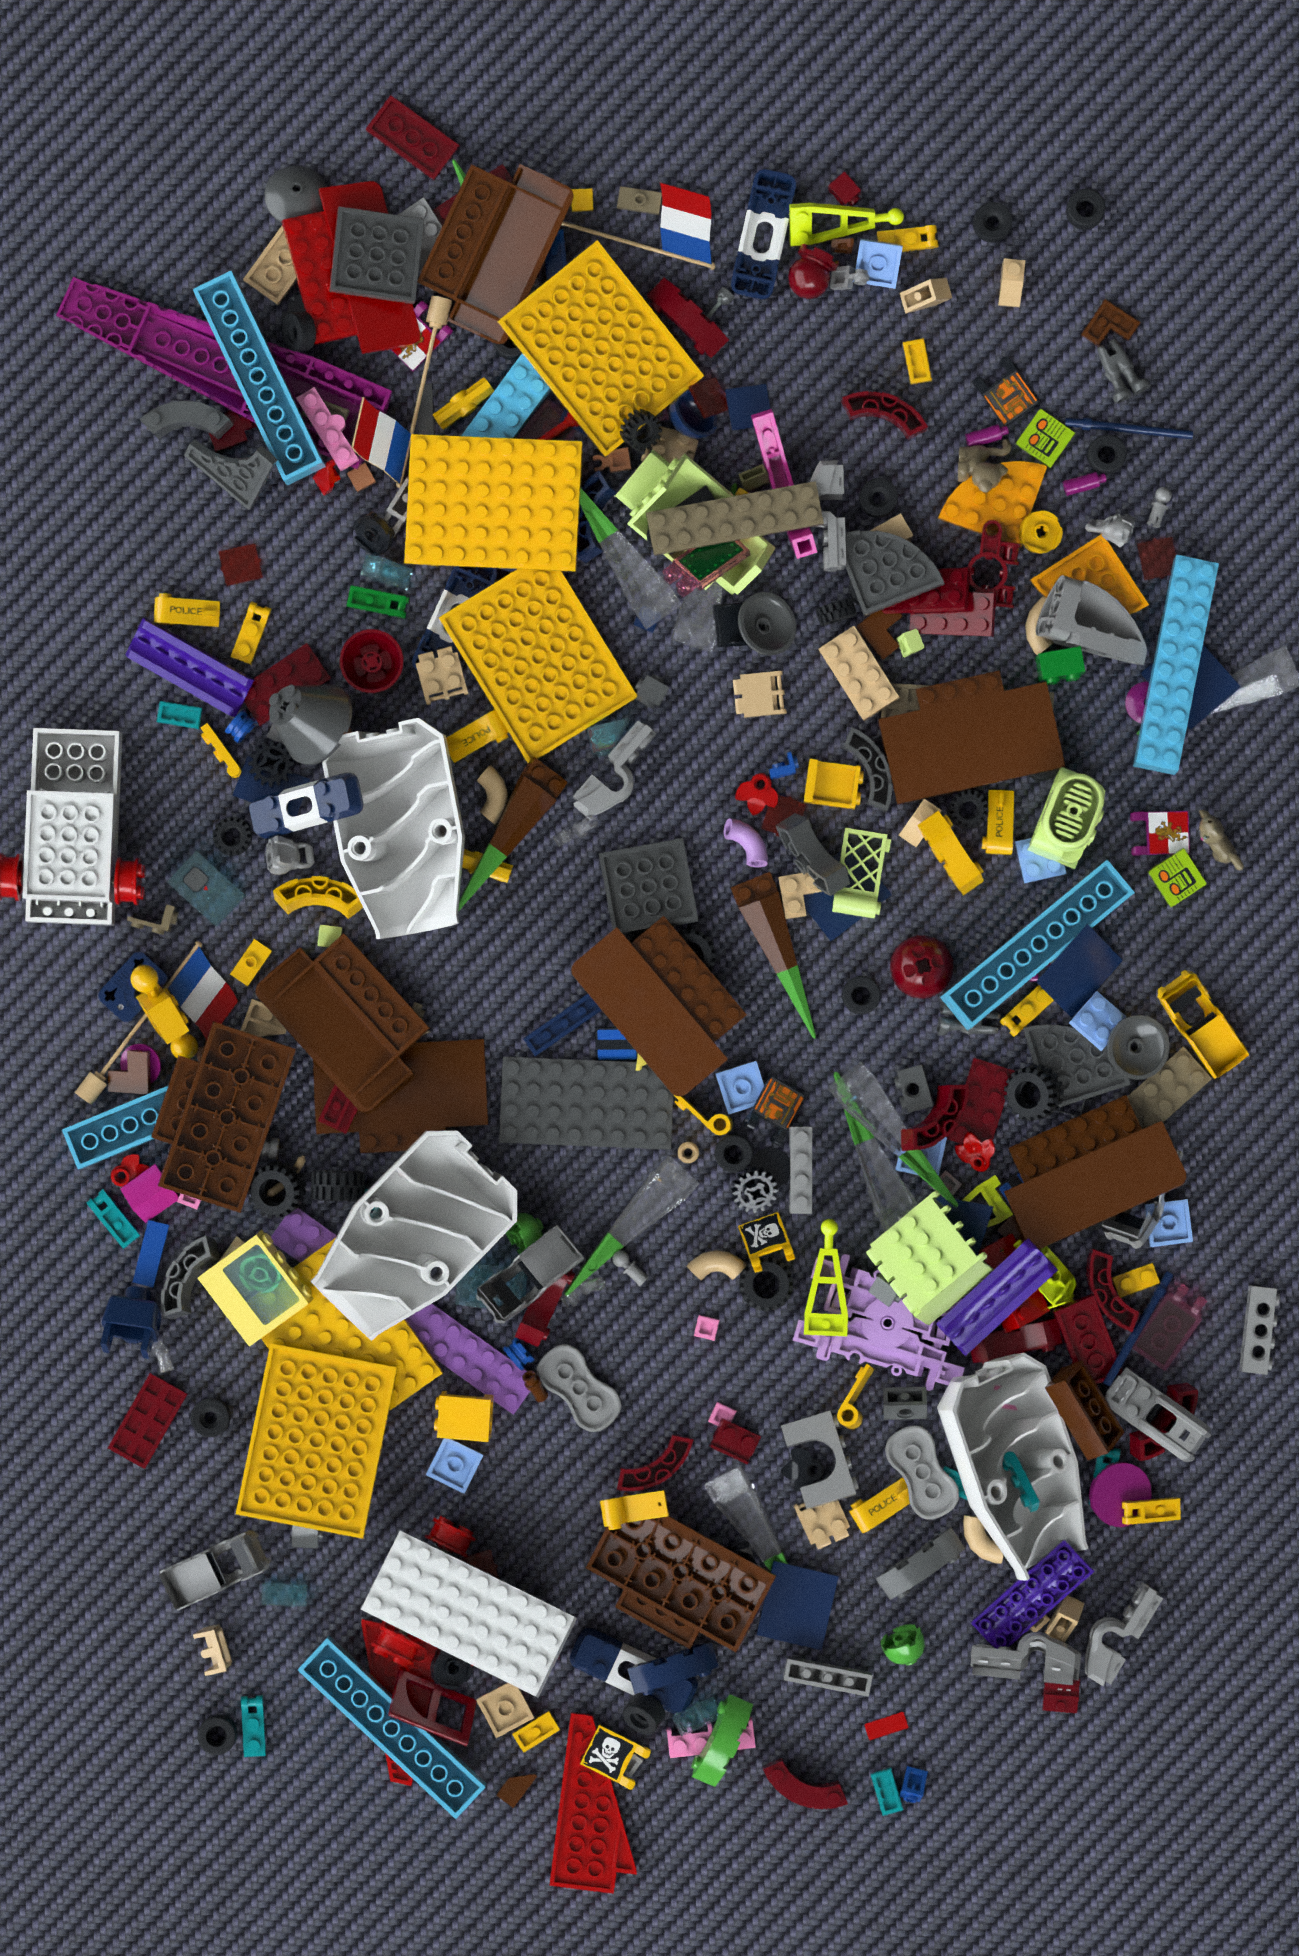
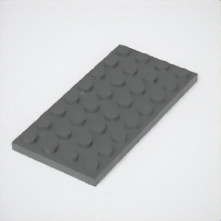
(584, 1104)

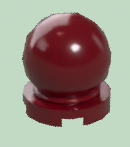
(810, 274)

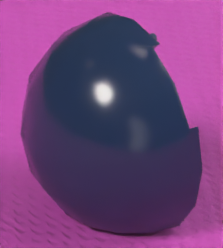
(688, 418)

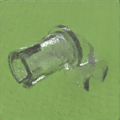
(579, 829)
(586, 1288)
(163, 1356)

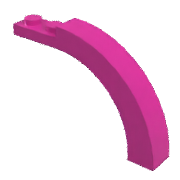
(779, 474)

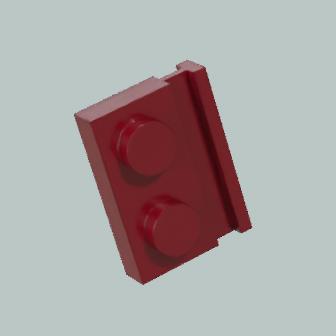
(338, 1111)
(734, 1441)

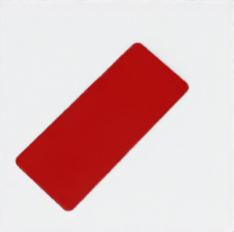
(886, 1726)

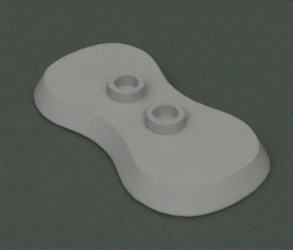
(568, 1376)
(929, 1486)

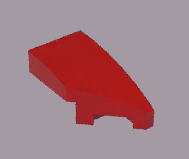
(326, 477)

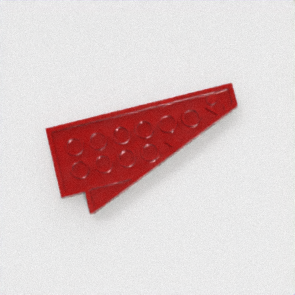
(385, 1672)
(590, 1828)

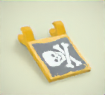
(764, 1237)
(611, 1754)

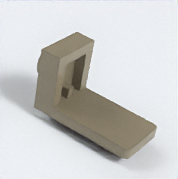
(170, 917)

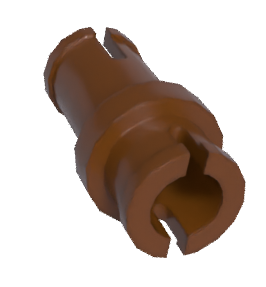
(533, 1384)

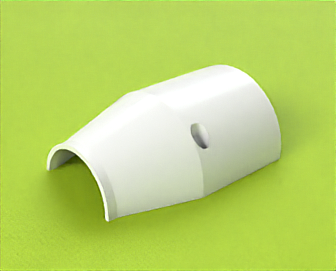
(408, 825)
(428, 1214)
(1037, 1434)

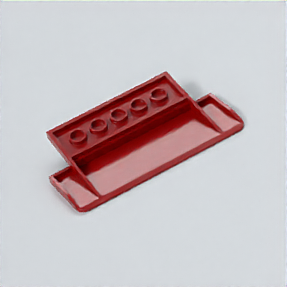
(336, 316)

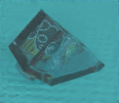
(386, 571)
(606, 736)

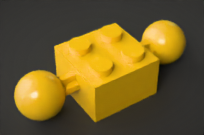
(163, 1012)

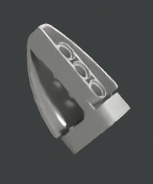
(1090, 617)

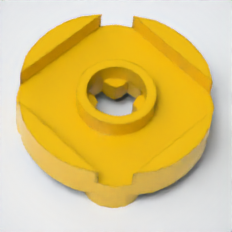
(1030, 538)

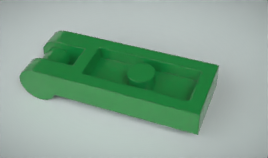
(377, 601)

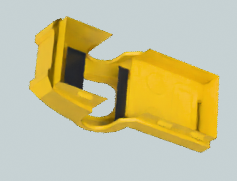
(1212, 1036)

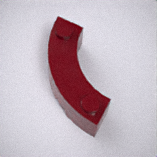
(688, 317)
(885, 407)
(940, 1122)
(1101, 1286)
(539, 1313)
(1030, 1337)
(1145, 1447)
(658, 1470)
(803, 1792)

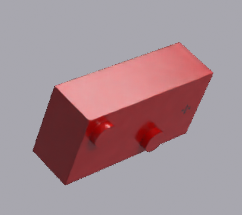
(1032, 1307)

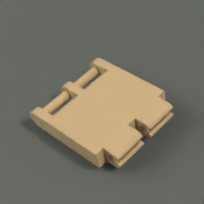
(673, 445)
(441, 674)
(759, 694)
(823, 1522)

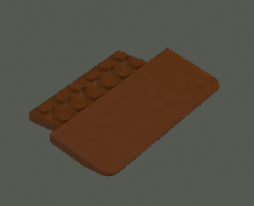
(495, 246)
(661, 1002)
(345, 1019)
(1090, 1172)

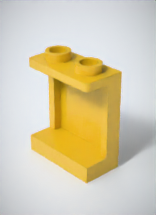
(833, 784)
(464, 1417)

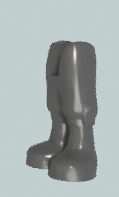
(1118, 364)
(948, 1024)

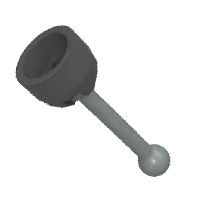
(724, 297)

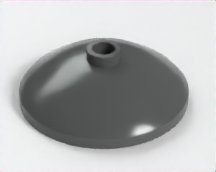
(286, 203)
(776, 623)
(1150, 1049)

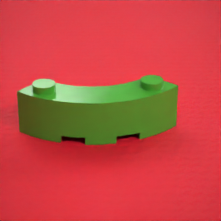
(723, 1742)

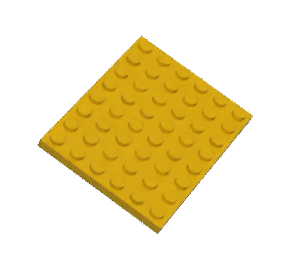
(599, 346)
(493, 502)
(538, 659)
(327, 1331)
(316, 1441)

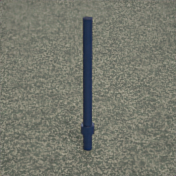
(1088, 424)
(1158, 1293)

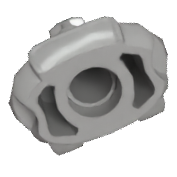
(1114, 528)
(284, 855)

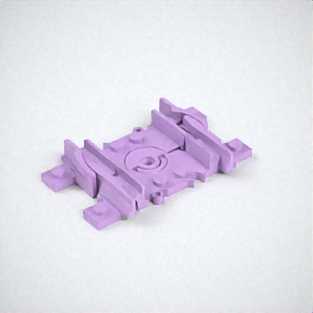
(875, 1341)

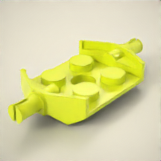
(1062, 1286)

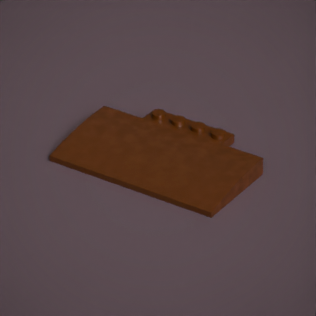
(970, 737)
(442, 1093)
(220, 1115)
(681, 1581)

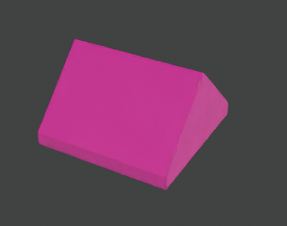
(146, 1196)

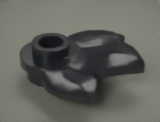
(799, 1468)

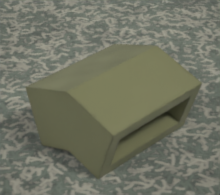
(754, 478)

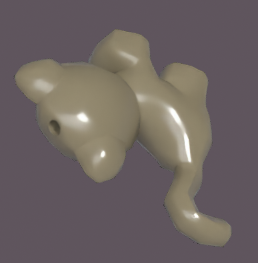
(973, 462)
(1213, 834)

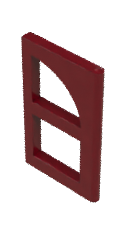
(403, 1710)

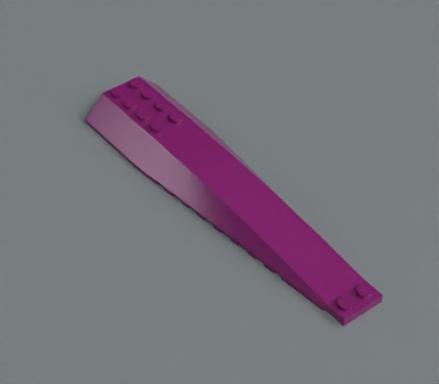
(191, 355)

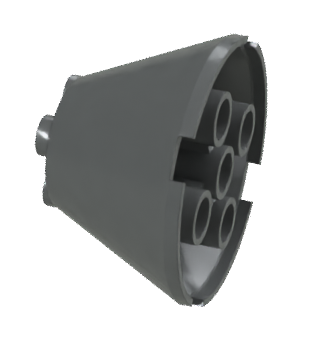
(311, 720)

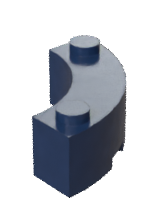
(599, 491)
(683, 1665)

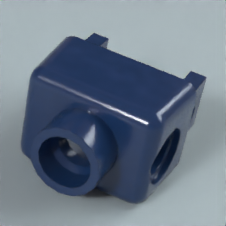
(132, 1319)

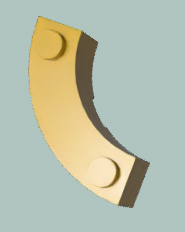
(948, 849)
(318, 891)

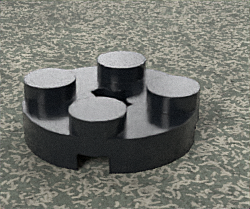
(369, 524)
(441, 1674)

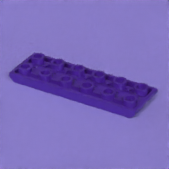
(189, 667)
(997, 1296)
(1032, 1599)

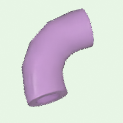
(749, 839)

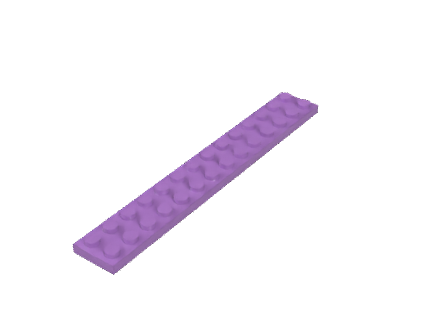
(440, 1333)

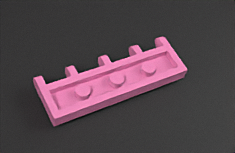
(694, 1742)

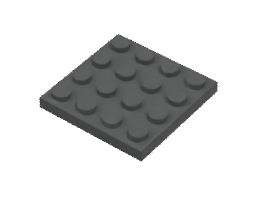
(376, 255)
(648, 884)

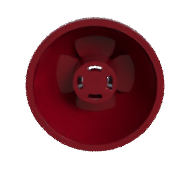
(361, 655)
(911, 975)

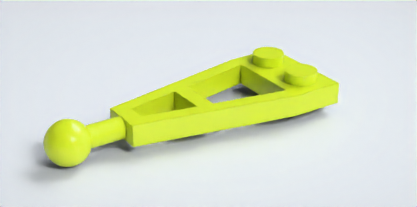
(801, 221)
(993, 1199)
(827, 1323)

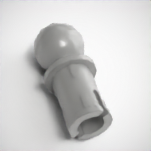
(1163, 496)
(621, 1259)

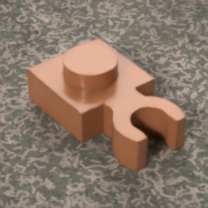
(617, 461)

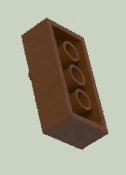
(1084, 1410)

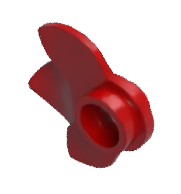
(757, 797)
(975, 1149)
(131, 1168)

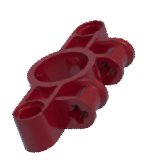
(991, 548)

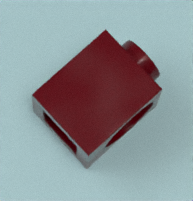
(845, 190)

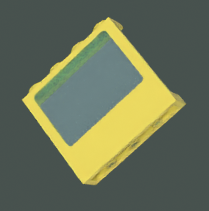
(256, 1288)

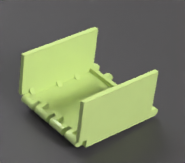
(928, 1260)

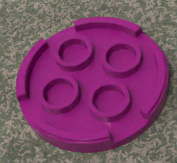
(1116, 1484)

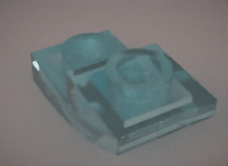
(284, 1594)
(696, 1716)

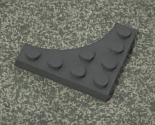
(238, 476)

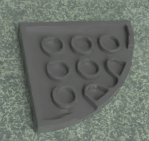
(887, 569)
(1077, 1062)

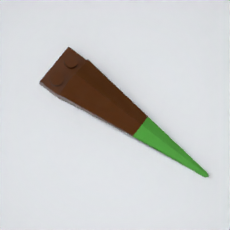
(530, 800)
(764, 914)

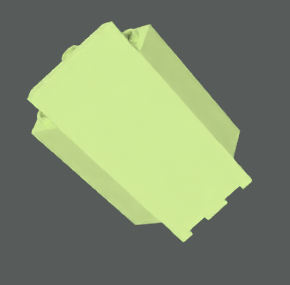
(665, 485)

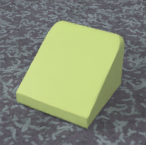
(910, 642)
(328, 935)

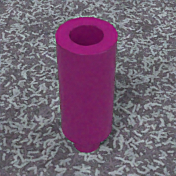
(986, 435)
(1083, 483)

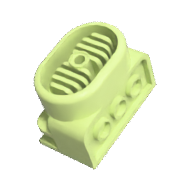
(1068, 818)

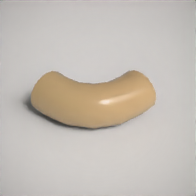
(1036, 642)
(496, 794)
(716, 1261)
(979, 1541)

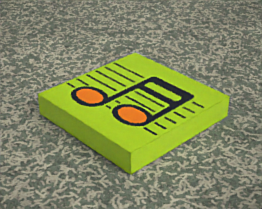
(1045, 438)
(1176, 877)

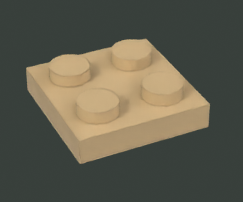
(505, 1709)

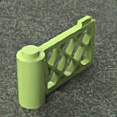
(857, 901)

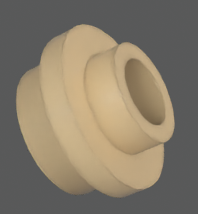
(693, 1157)

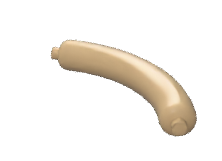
(279, 1186)

